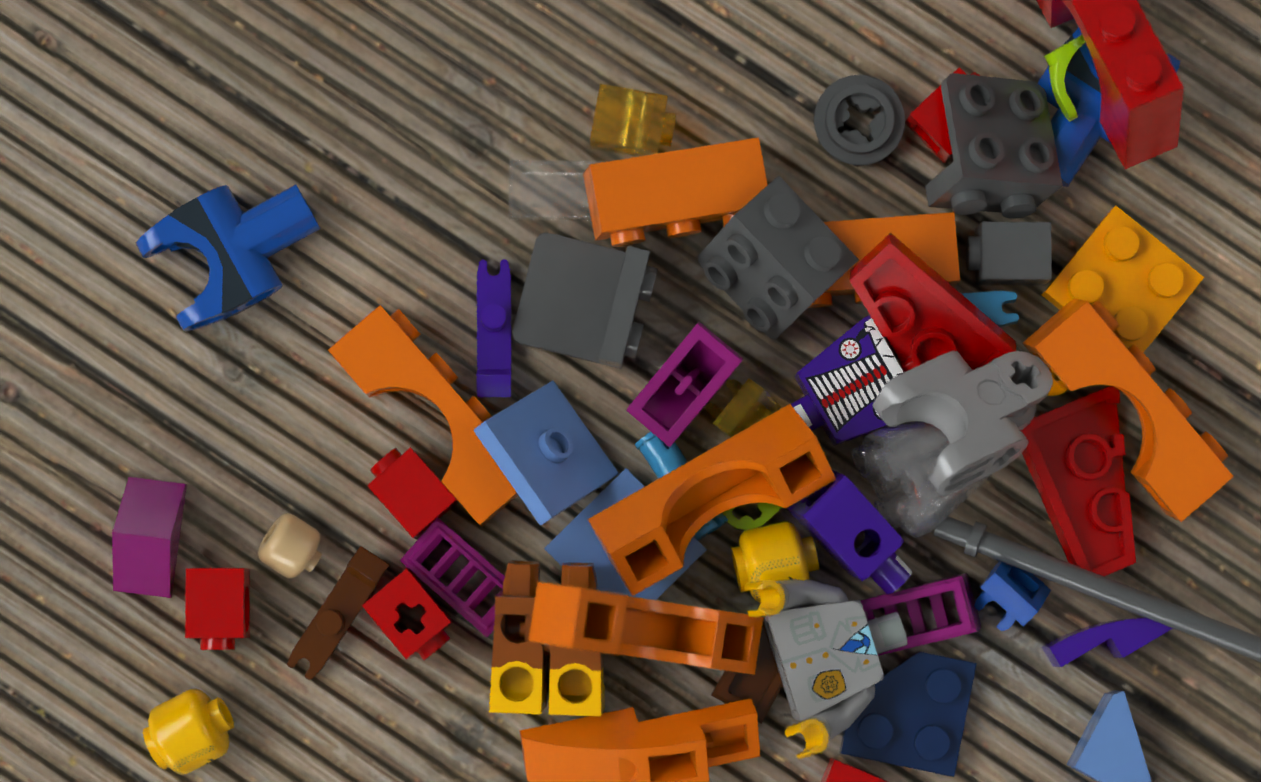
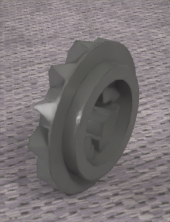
(867, 95)

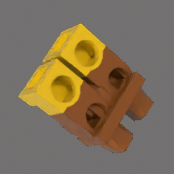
(520, 665)

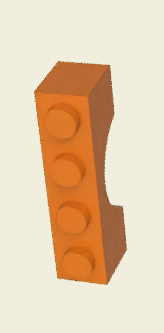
(383, 360)
(1174, 460)
(766, 463)
(645, 628)

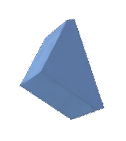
(1110, 744)

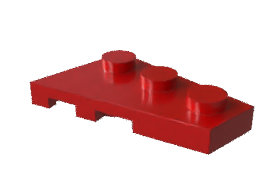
(922, 310)
(1081, 480)

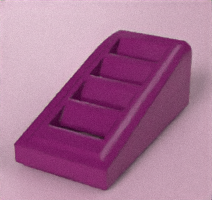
(422, 549)
(963, 598)

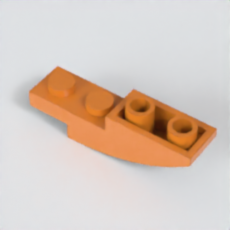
(650, 750)

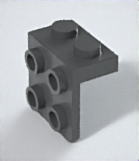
(998, 146)
(775, 258)
(583, 299)

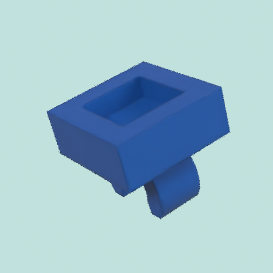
(1015, 592)

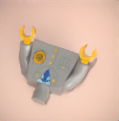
(824, 654)

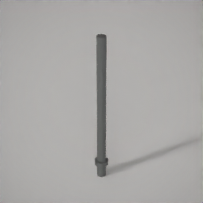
(978, 540)

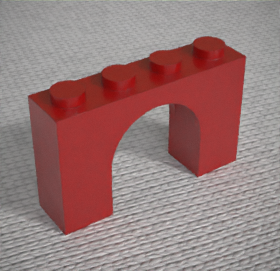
(1134, 73)

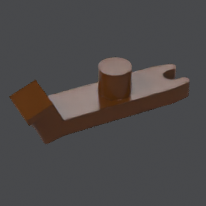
(338, 611)

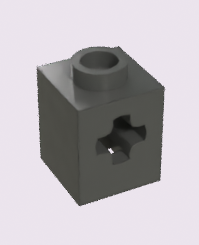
(1010, 253)

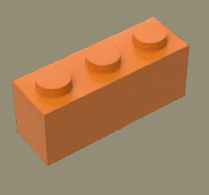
(672, 190)
(927, 235)

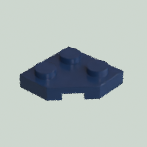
(915, 715)

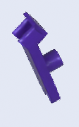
(494, 332)

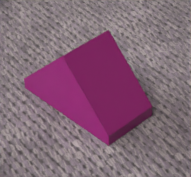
(684, 384)
(147, 537)

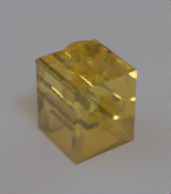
(631, 121)

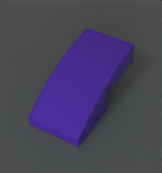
(1120, 636)

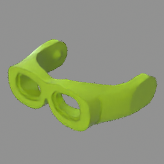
(1058, 63)

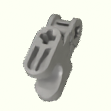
(973, 409)

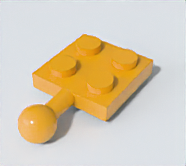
(1129, 276)

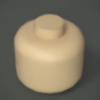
(290, 546)

